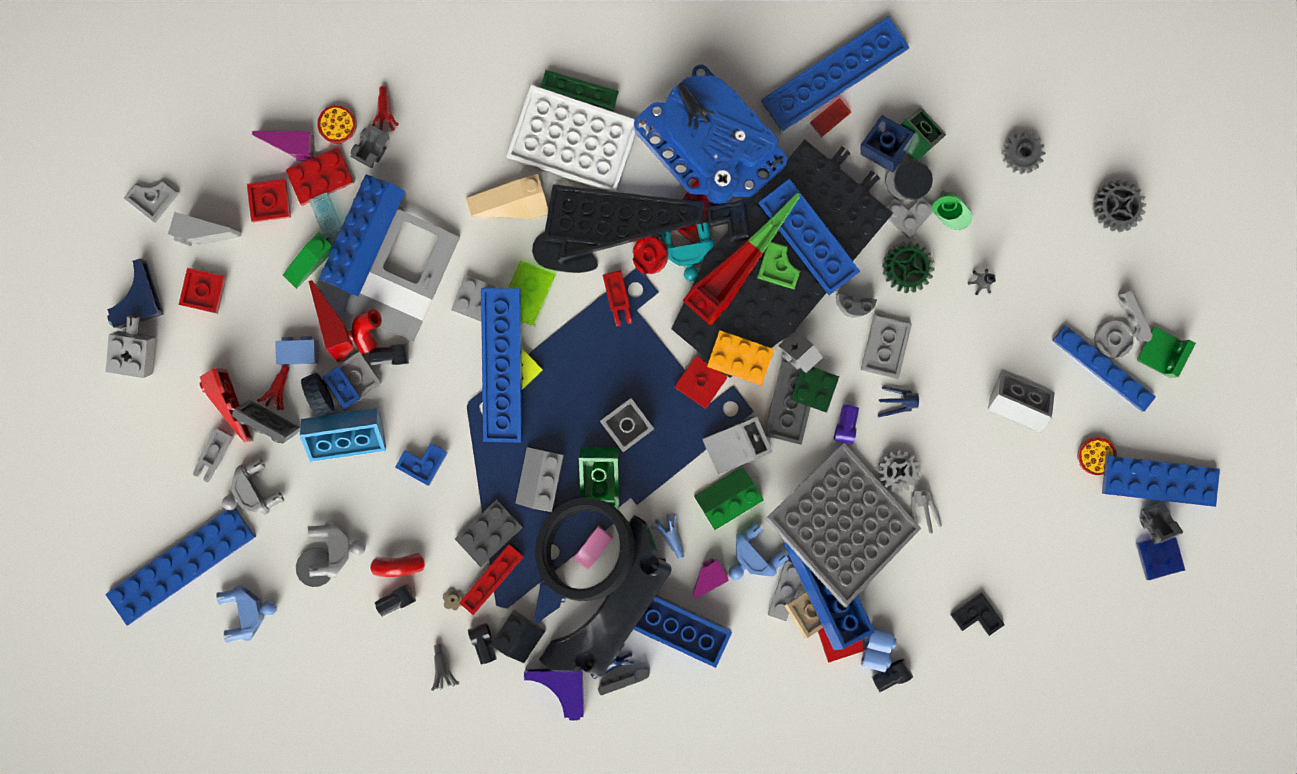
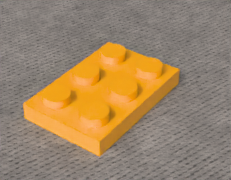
(740, 358)

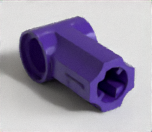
(845, 429)

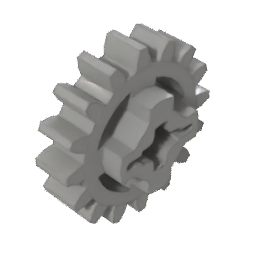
(905, 464)

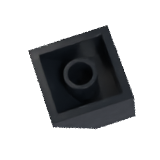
(517, 637)

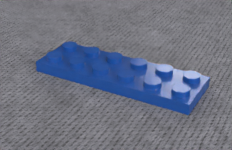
(811, 239)
(1160, 481)

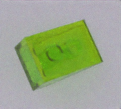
(535, 287)

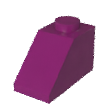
(709, 577)

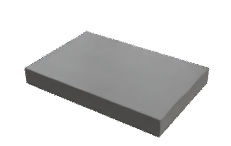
(886, 346)

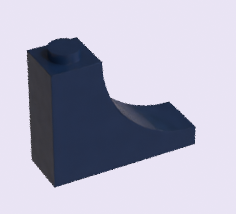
(140, 300)

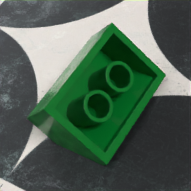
(728, 498)

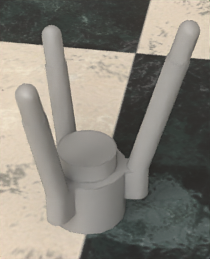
(924, 498)

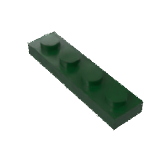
(580, 90)

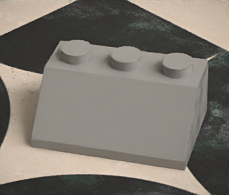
(1021, 401)
(539, 479)

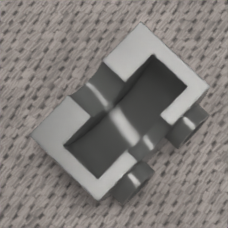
(371, 146)
(854, 309)
(1159, 523)

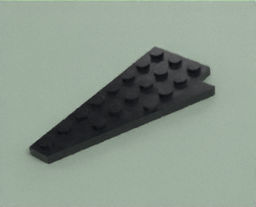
(602, 219)

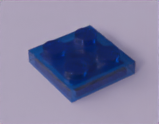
(1160, 558)

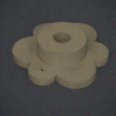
(451, 593)

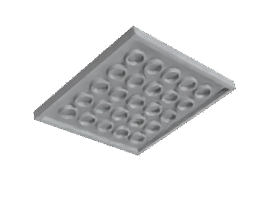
(843, 524)

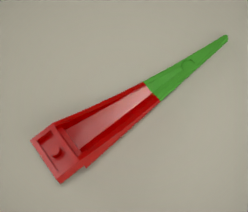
(720, 286)

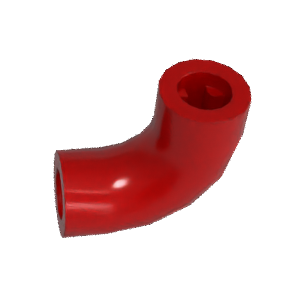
(362, 328)
(397, 566)

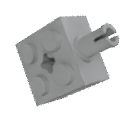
(130, 352)

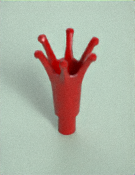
(384, 110)
(276, 389)

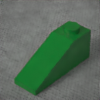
(308, 260)

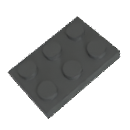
(265, 422)
(488, 533)

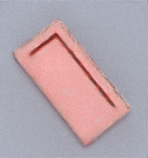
(830, 117)

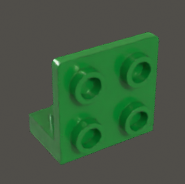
(1165, 353)

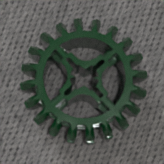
(916, 270)

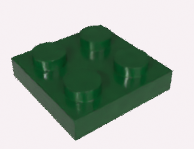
(815, 389)

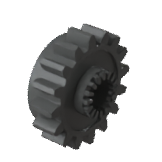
(1016, 160)

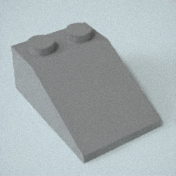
(198, 231)

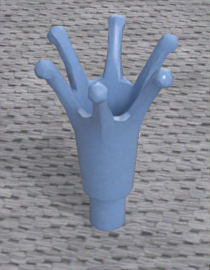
(670, 535)

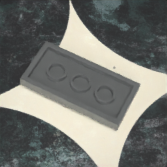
(786, 418)

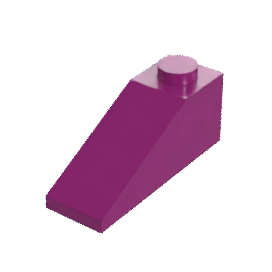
(294, 143)

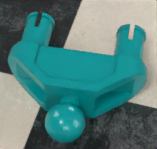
(690, 254)

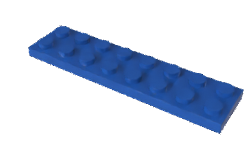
(835, 74)
(501, 364)
(180, 565)

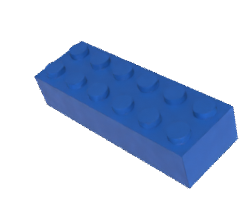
(362, 234)
(842, 624)
(684, 630)

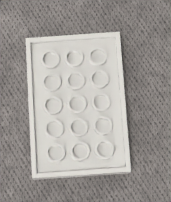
(572, 139)

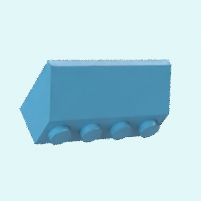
(342, 434)

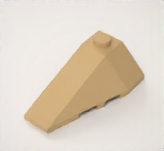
(516, 199)

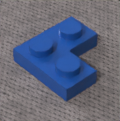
(425, 468)

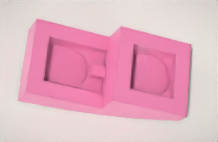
(593, 547)

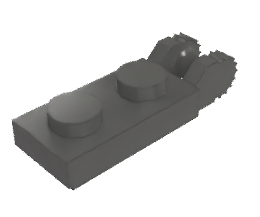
(625, 680)

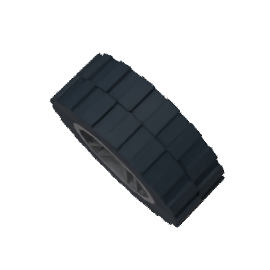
(317, 394)

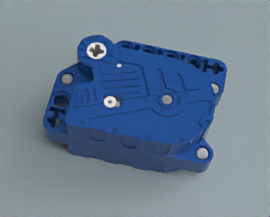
(719, 153)

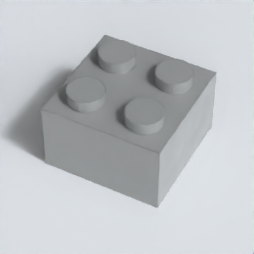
(627, 425)

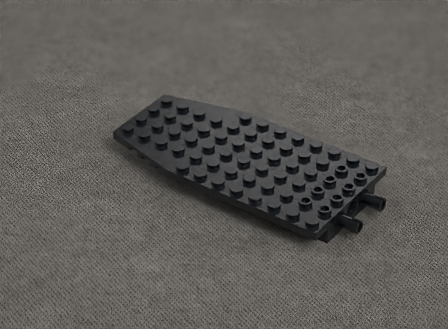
(768, 310)

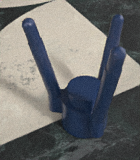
(908, 401)

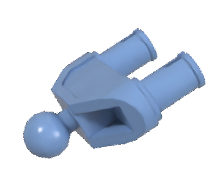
(750, 559)
(249, 611)

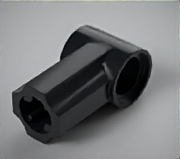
(390, 355)
(398, 599)
(481, 638)
(896, 674)

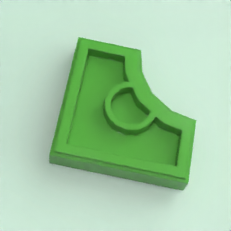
(777, 268)

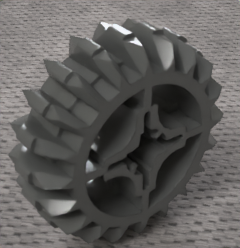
(1124, 212)

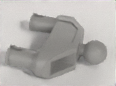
(246, 492)
(337, 547)

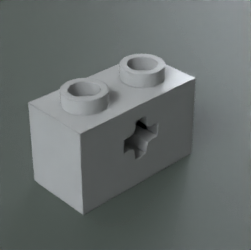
(800, 352)

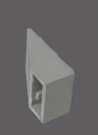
(737, 445)

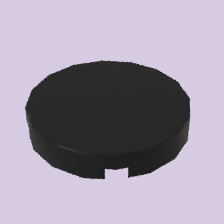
(913, 180)

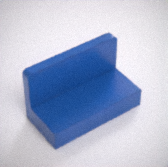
(341, 388)

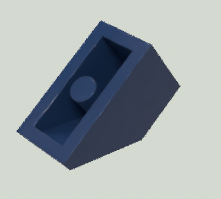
(547, 602)

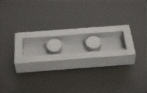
(784, 592)

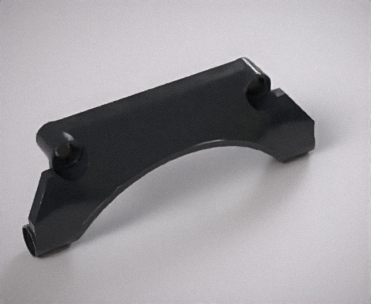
(604, 634)

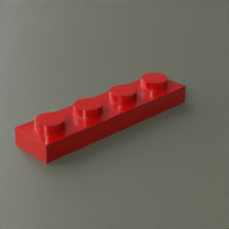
(491, 579)

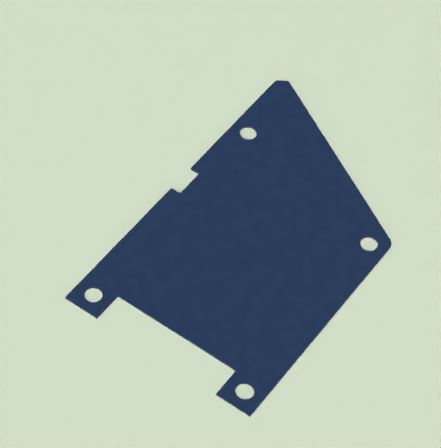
(585, 377)

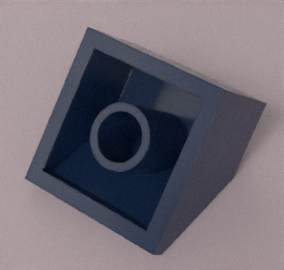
(886, 143)

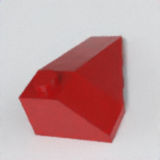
(334, 332)

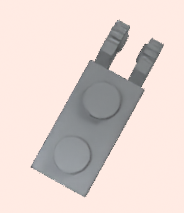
(1135, 316)
(213, 452)

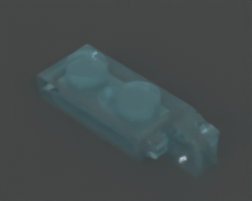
(326, 216)

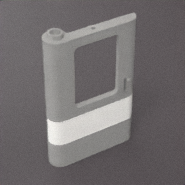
(397, 299)

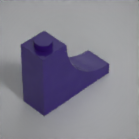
(565, 685)

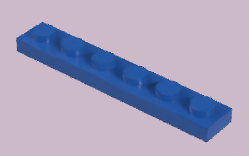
(1104, 368)

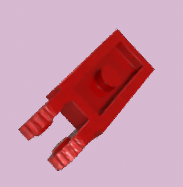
(617, 295)

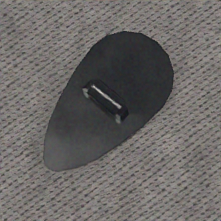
(548, 256)

